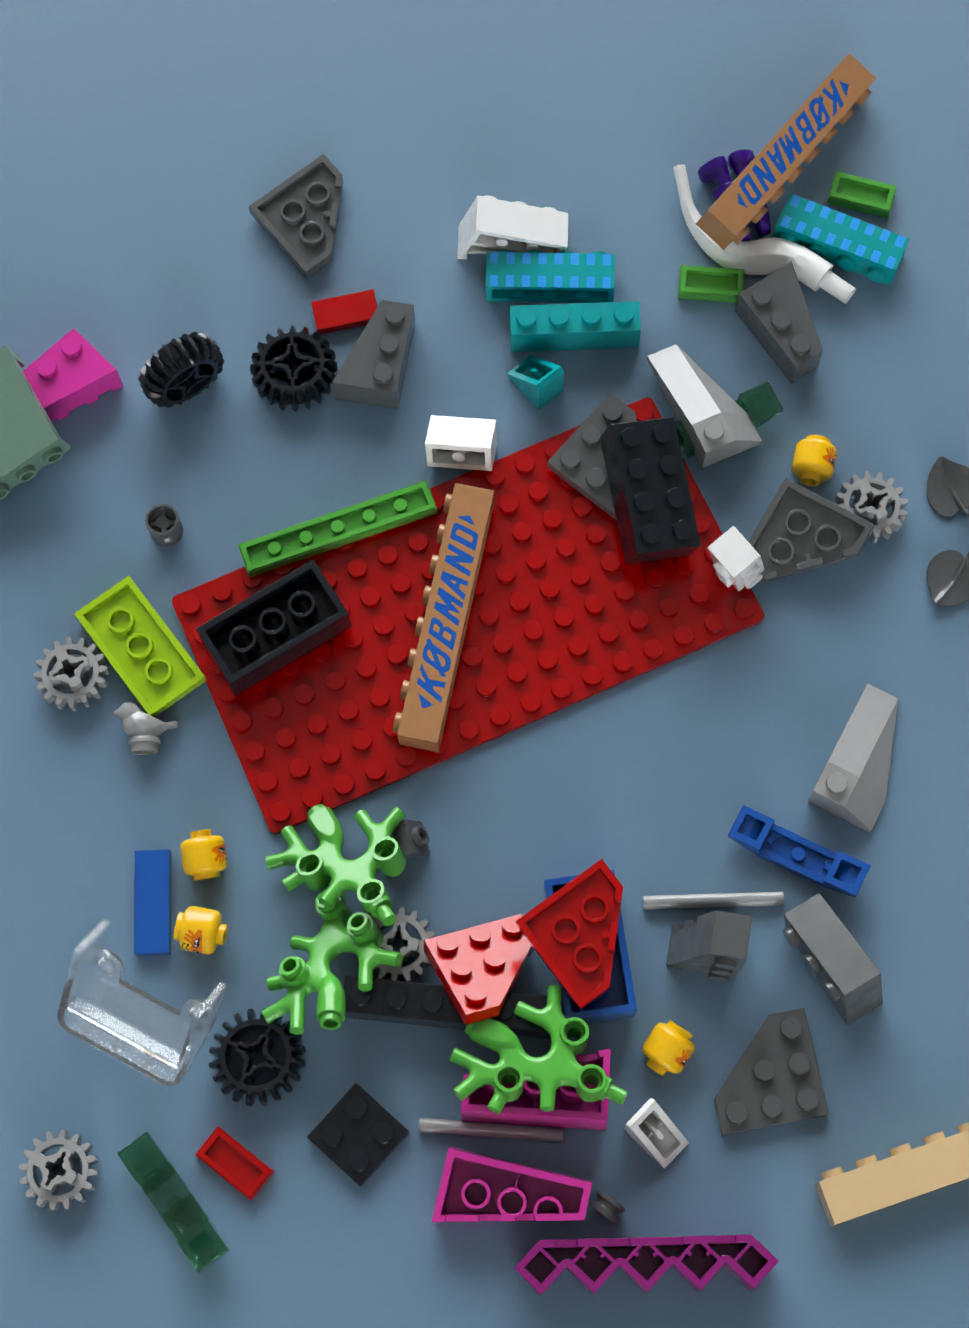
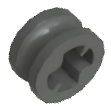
(606, 1207)

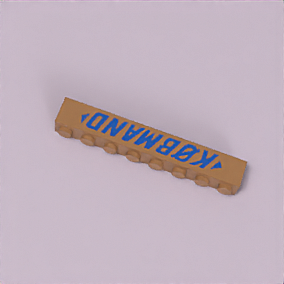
(786, 151)
(445, 618)

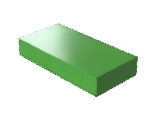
(861, 194)
(710, 283)

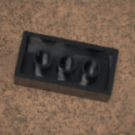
(650, 490)
(274, 627)

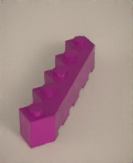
(646, 1260)

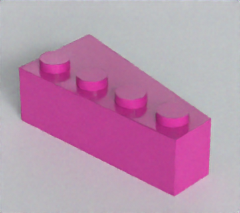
(71, 375)
(569, 1108)
(501, 1190)

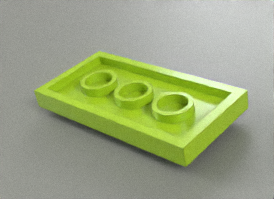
(140, 647)

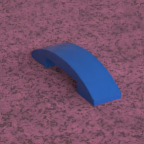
(797, 854)

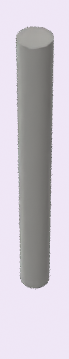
(713, 900)
(494, 1130)

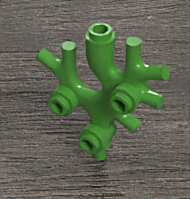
(326, 862)
(301, 978)
(548, 1072)

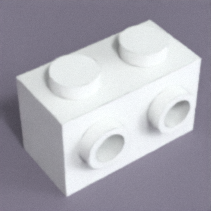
(464, 439)
(736, 560)

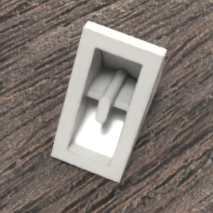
(656, 1133)

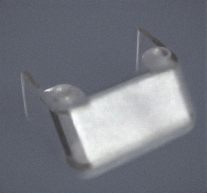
(129, 1021)

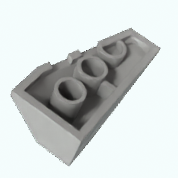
(707, 412)
(859, 766)

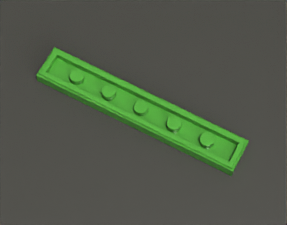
(337, 528)

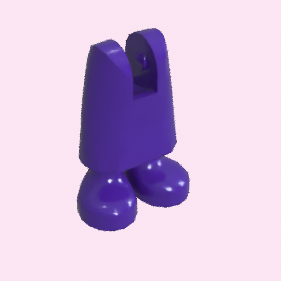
(717, 172)

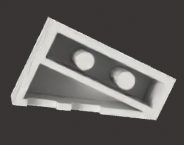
(511, 226)

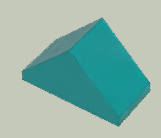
(538, 380)

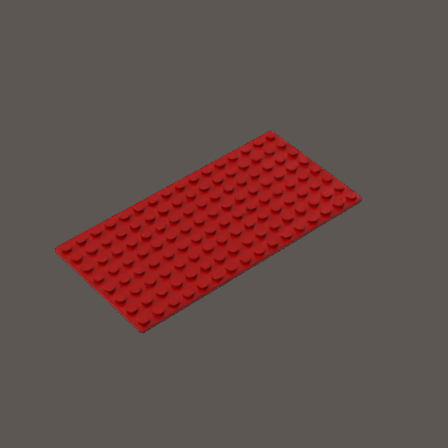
(544, 630)

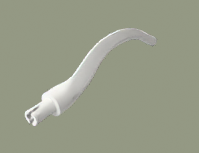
(762, 255)

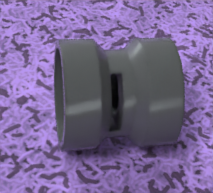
(159, 520)

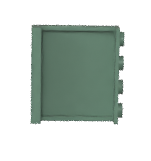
(26, 430)

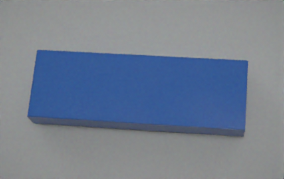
(152, 902)

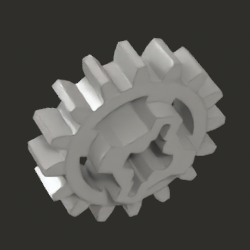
(878, 494)
(84, 667)
(413, 948)
(67, 1158)

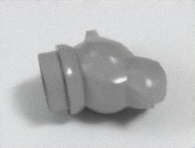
(142, 729)

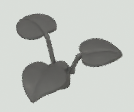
(948, 569)

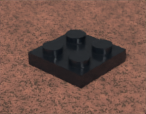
(358, 1134)

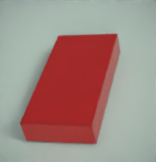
(344, 311)
(234, 1163)

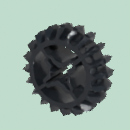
(269, 365)
(181, 369)
(250, 1072)

